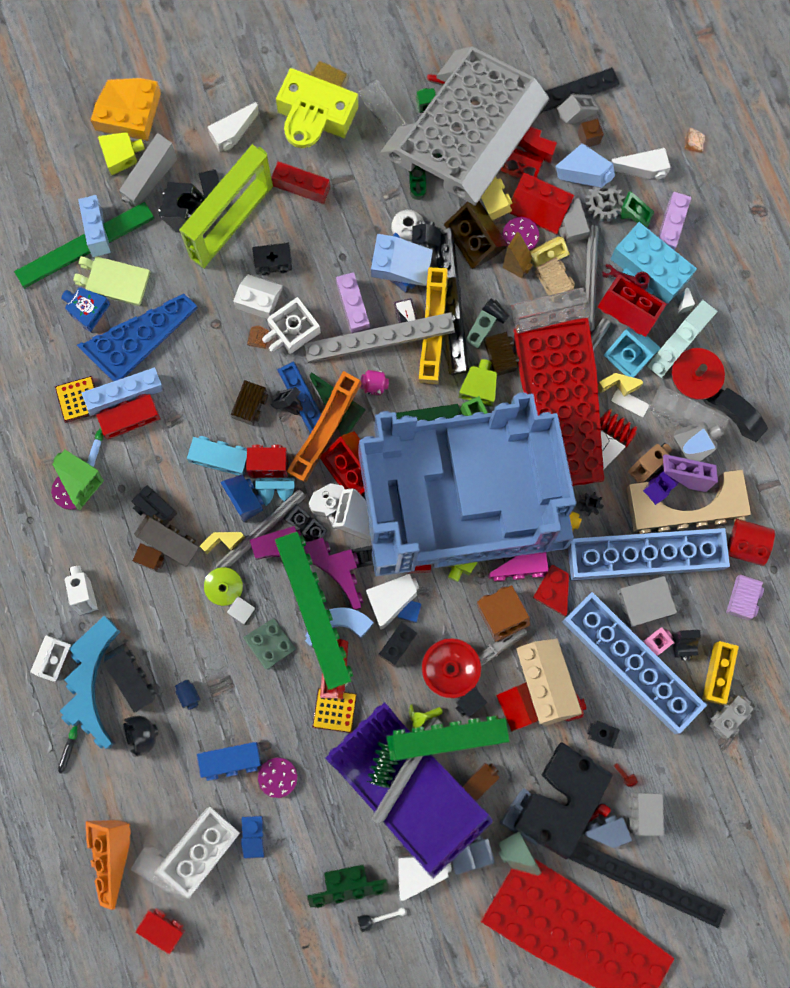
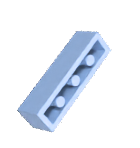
(121, 390)

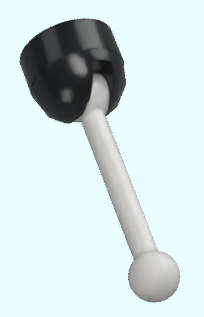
(366, 922)

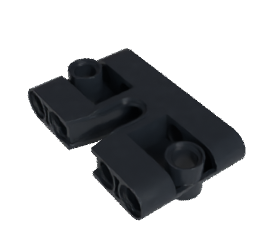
(582, 792)

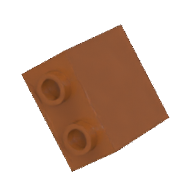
(503, 613)

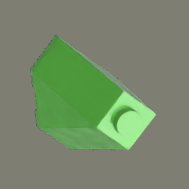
(77, 477)

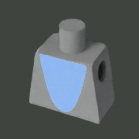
(698, 440)

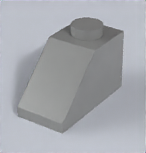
(577, 108)
(574, 224)

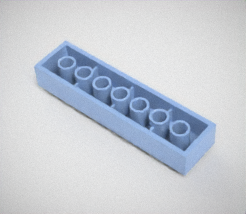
(648, 554)
(634, 663)

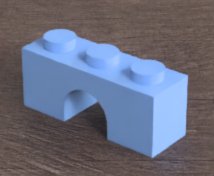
(93, 226)

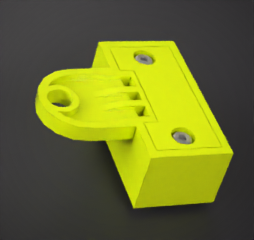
(314, 107)

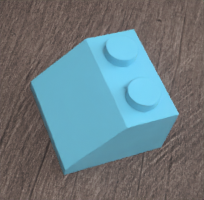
(631, 352)

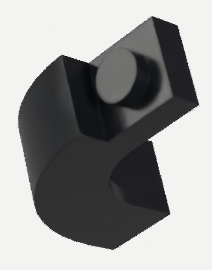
(740, 411)

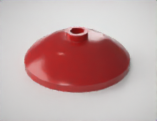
(456, 654)

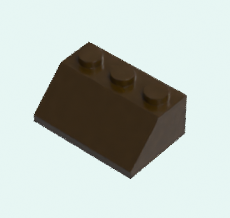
(475, 234)

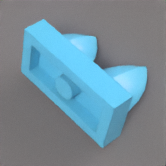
(267, 486)

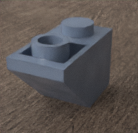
(611, 833)

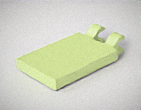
(114, 279)

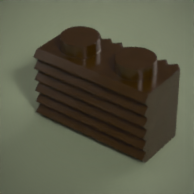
(501, 353)
(249, 403)

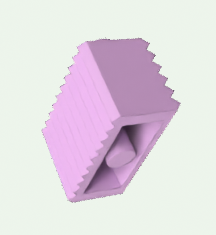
(745, 597)

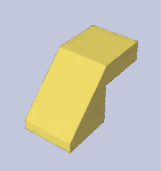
(624, 383)
(230, 539)

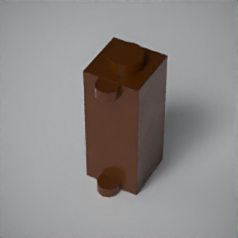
(481, 781)

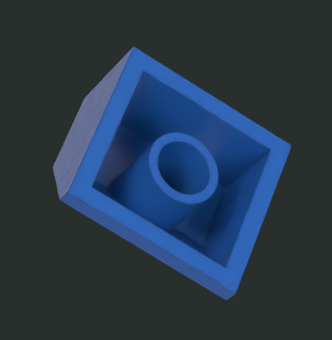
(242, 496)

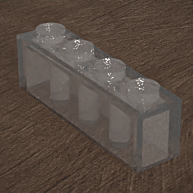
(550, 310)
(683, 410)

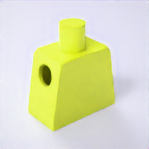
(119, 151)

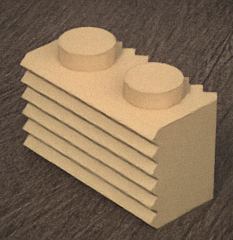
(554, 278)

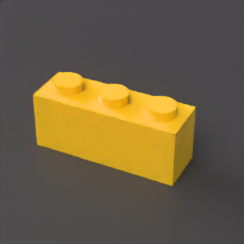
(720, 673)

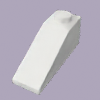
(231, 128)
(645, 165)

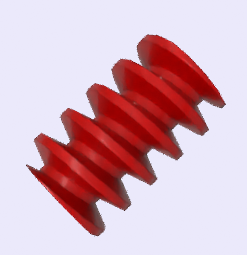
(617, 427)

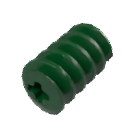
(382, 768)

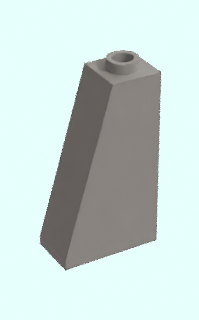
(148, 171)

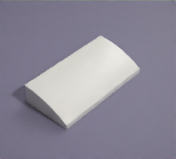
(197, 852)

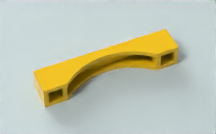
(435, 305)

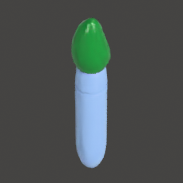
(95, 448)

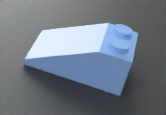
(400, 260)

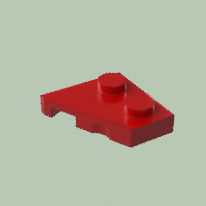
(554, 590)

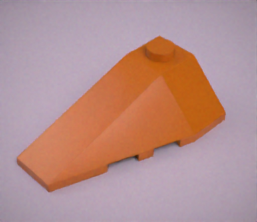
(109, 848)

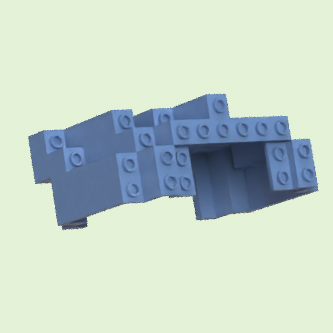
(466, 487)

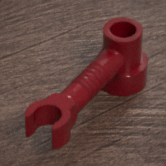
(640, 279)

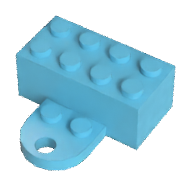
(648, 253)

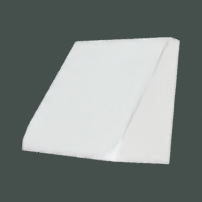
(686, 302)
(241, 610)

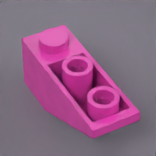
(522, 566)

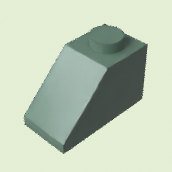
(517, 854)

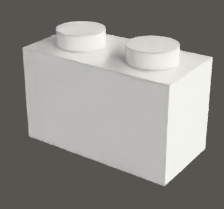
(50, 658)

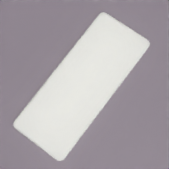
(631, 403)

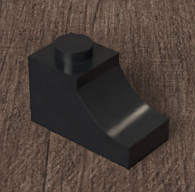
(686, 644)

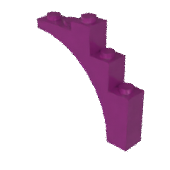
(335, 565)

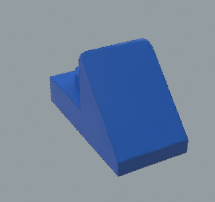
(252, 837)

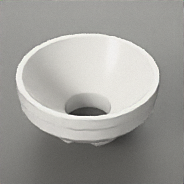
(403, 231)

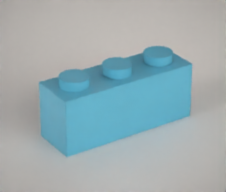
(218, 456)

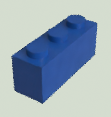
(229, 761)

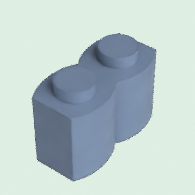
(474, 856)

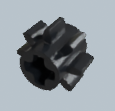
(593, 498)

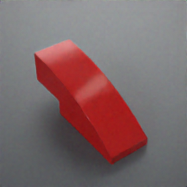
(537, 145)

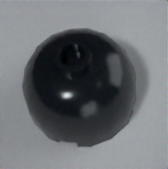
(140, 734)

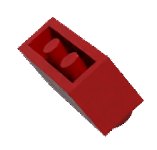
(300, 182)
(128, 416)

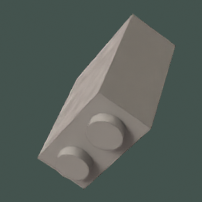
(647, 601)

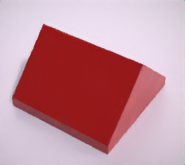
(518, 706)

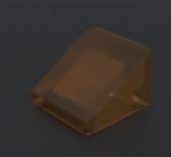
(694, 140)

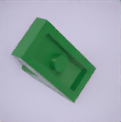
(636, 210)

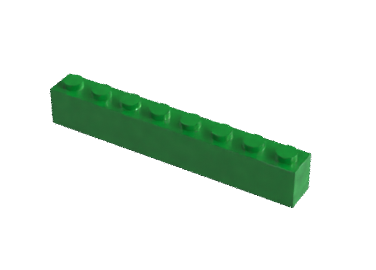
(312, 609)

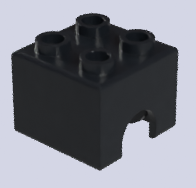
(179, 203)

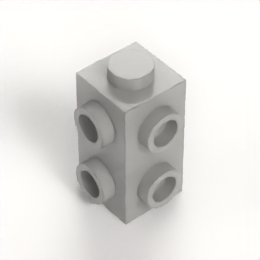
(731, 716)

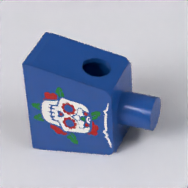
(85, 307)

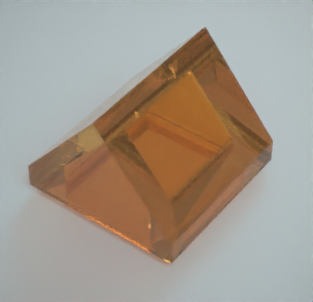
(256, 335)

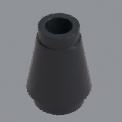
(496, 310)

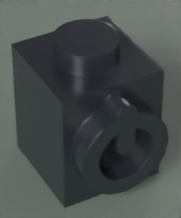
(426, 234)

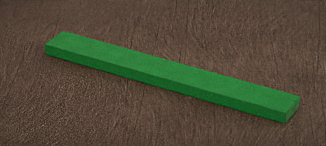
(78, 247)

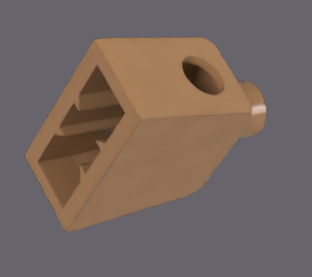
(649, 463)

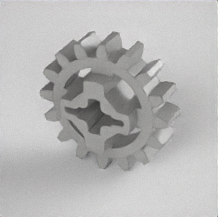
(602, 209)

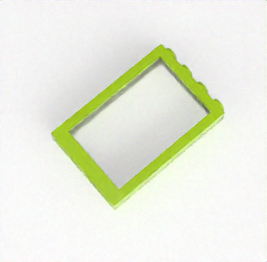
(204, 249)

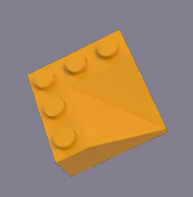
(127, 107)

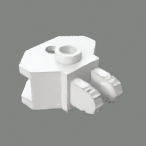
(326, 506)

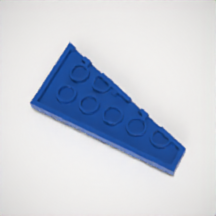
(133, 340)

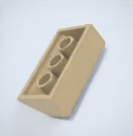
(549, 681)

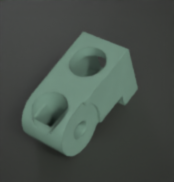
(481, 329)

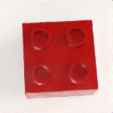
(267, 461)

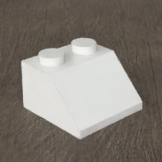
(257, 296)

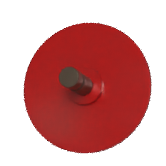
(698, 373)

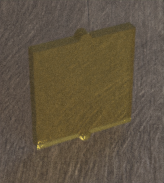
(329, 74)

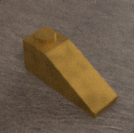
(518, 257)

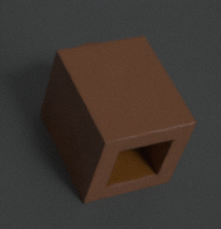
(590, 133)
(149, 557)

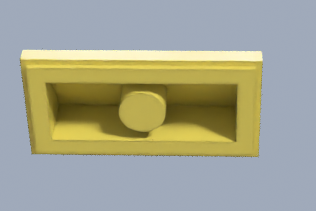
(548, 251)

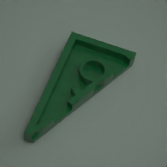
(352, 414)

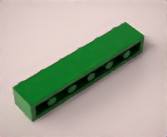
(447, 739)

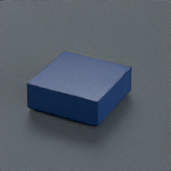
(410, 611)

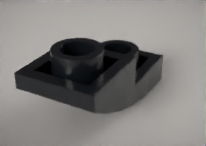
(305, 523)

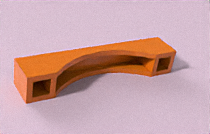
(335, 409)

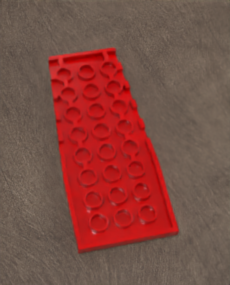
(562, 376)
(574, 931)

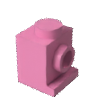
(665, 641)

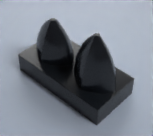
(288, 401)

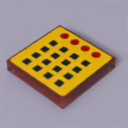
(71, 398)
(335, 713)

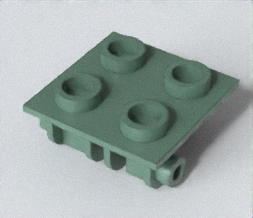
(269, 643)

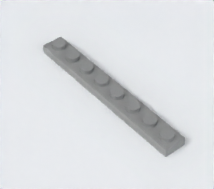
(379, 337)

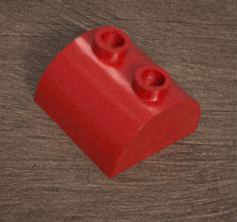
(751, 542)

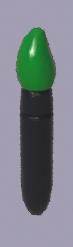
(68, 749)

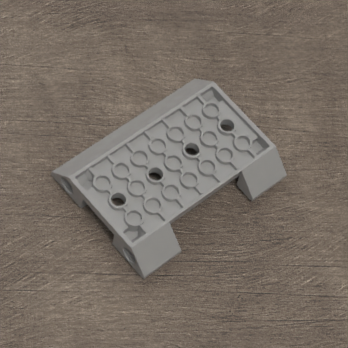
(488, 129)

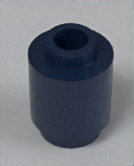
(187, 695)

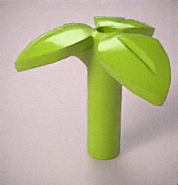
(420, 718)

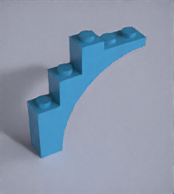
(82, 680)

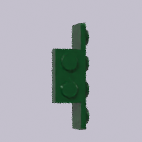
(347, 885)

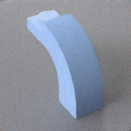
(348, 618)

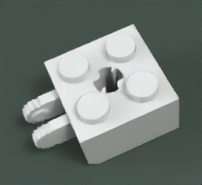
(281, 322)

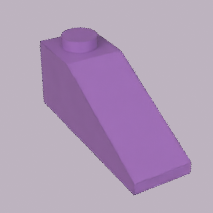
(691, 473)

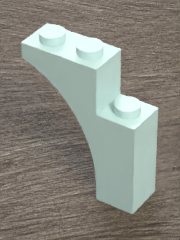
(682, 338)

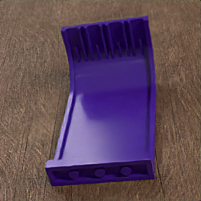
(432, 813)

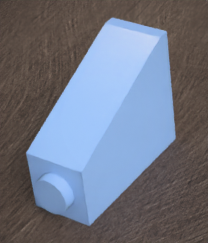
(585, 167)

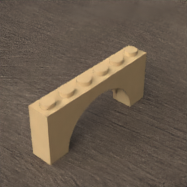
(728, 504)

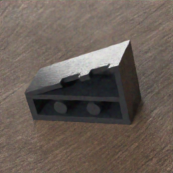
(129, 677)

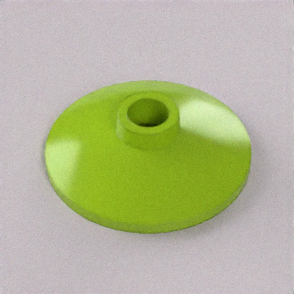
(230, 579)

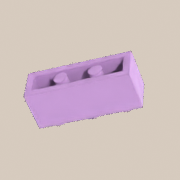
(674, 219)
(352, 303)

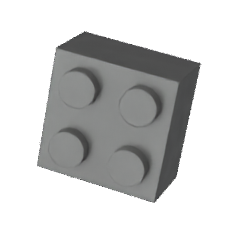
(646, 814)

